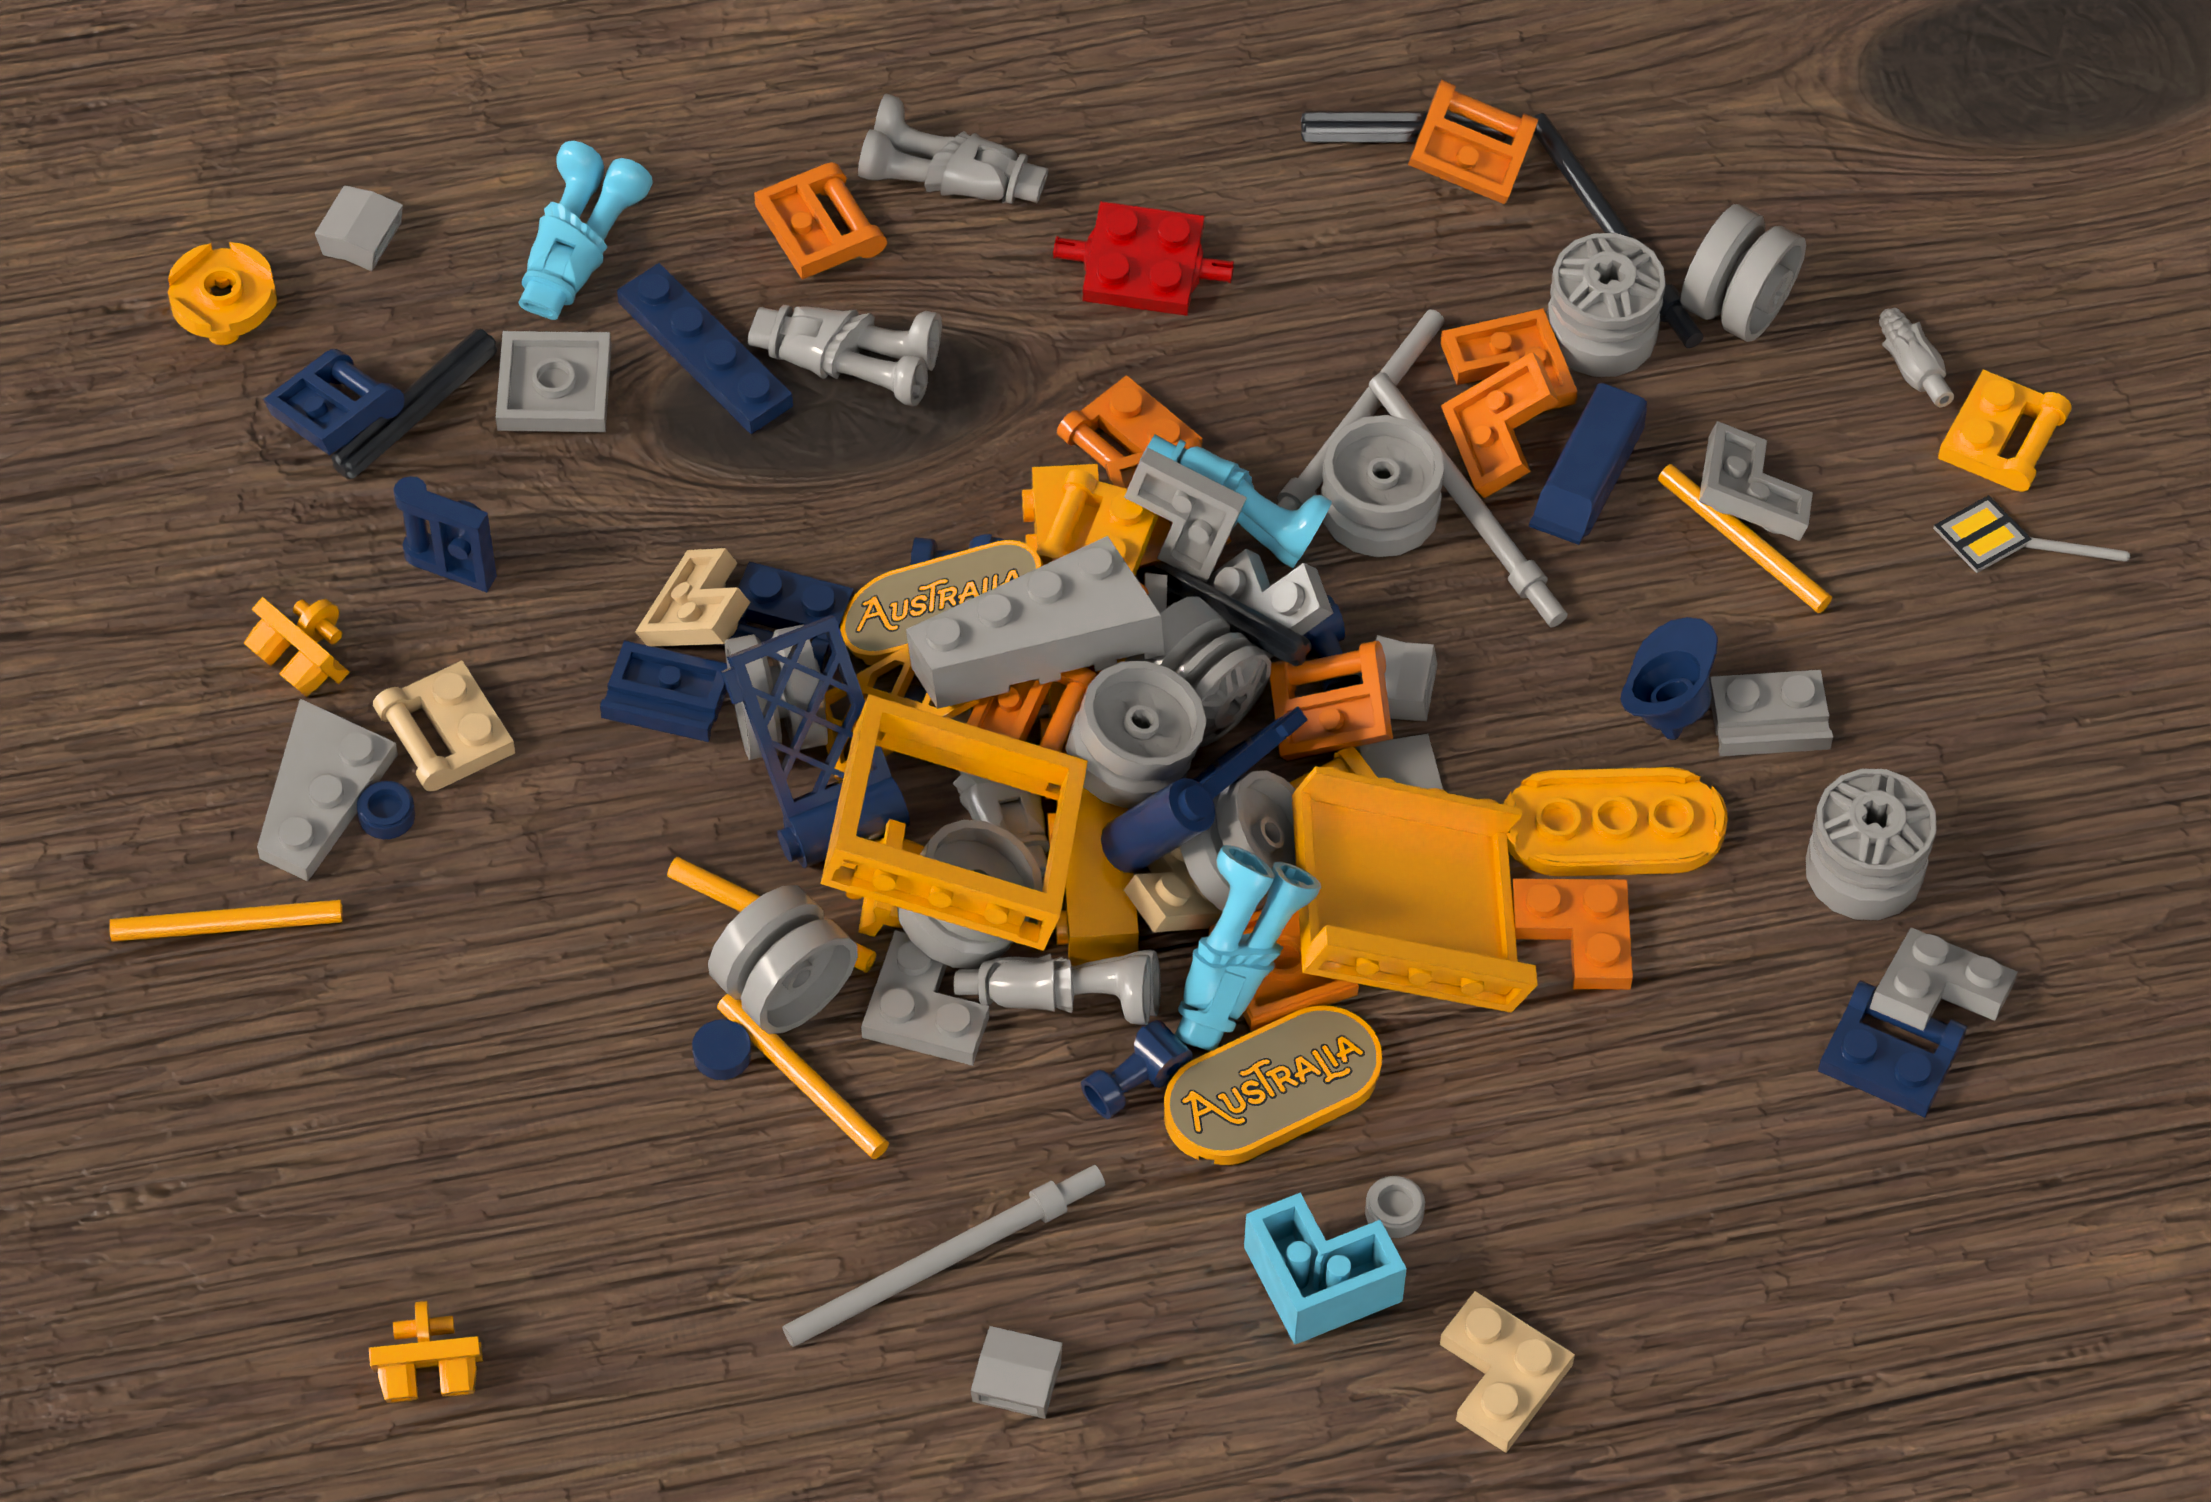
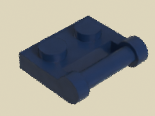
(323, 412)
(458, 540)
(790, 600)
(1887, 1064)

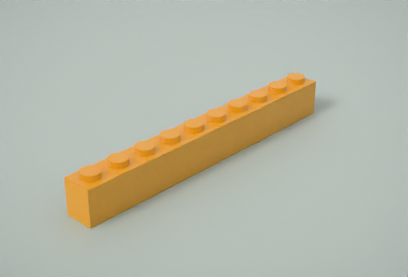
(1097, 913)

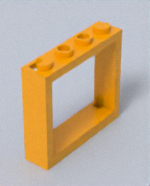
(933, 885)

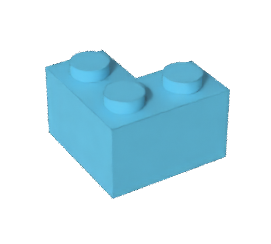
(1318, 1280)

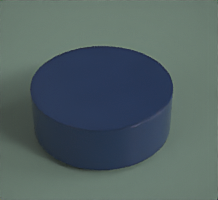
(386, 810)
(721, 1049)

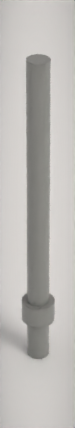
(1300, 489)
(1524, 575)
(1044, 1203)

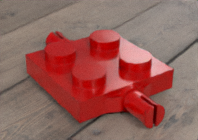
(1143, 258)

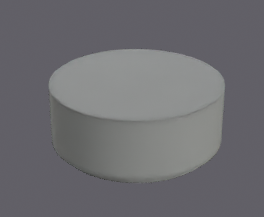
(1397, 1204)

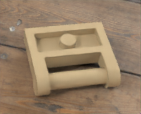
(460, 718)

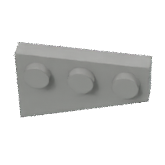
(319, 787)

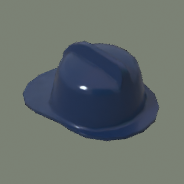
(1671, 676)

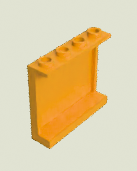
(1408, 889)

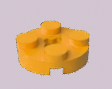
(228, 315)

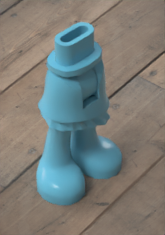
(566, 247)
(1277, 528)
(1233, 964)

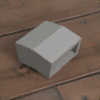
(359, 226)
(1409, 678)
(1016, 1372)

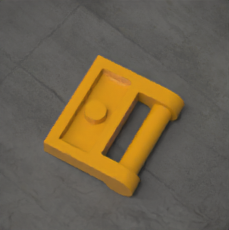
(1990, 420)
(1118, 518)

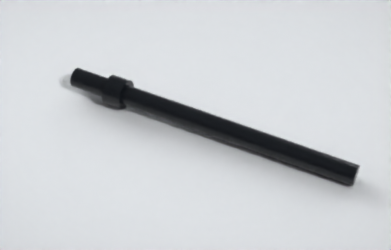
(1610, 222)

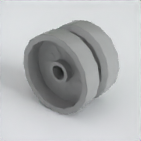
(1743, 272)
(1382, 485)
(797, 692)
(1136, 731)
(1249, 815)
(981, 849)
(782, 959)

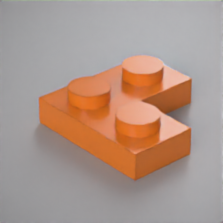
(1491, 345)
(1485, 420)
(1588, 914)

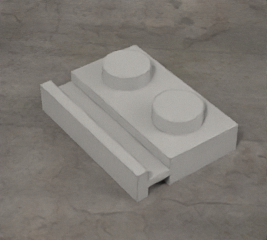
(1770, 713)

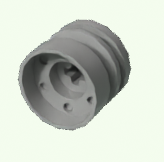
(1606, 303)
(1216, 663)
(1870, 844)

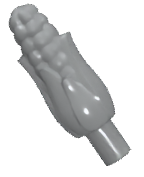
(1915, 356)

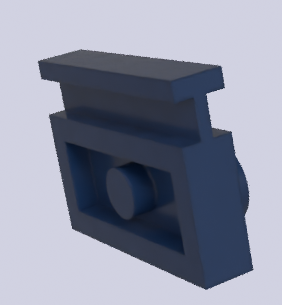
(665, 691)

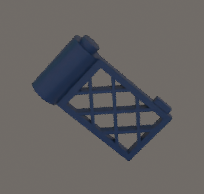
(1187, 804)
(811, 817)

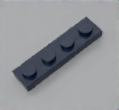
(705, 348)

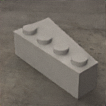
(1036, 627)

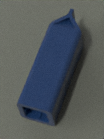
(1590, 464)

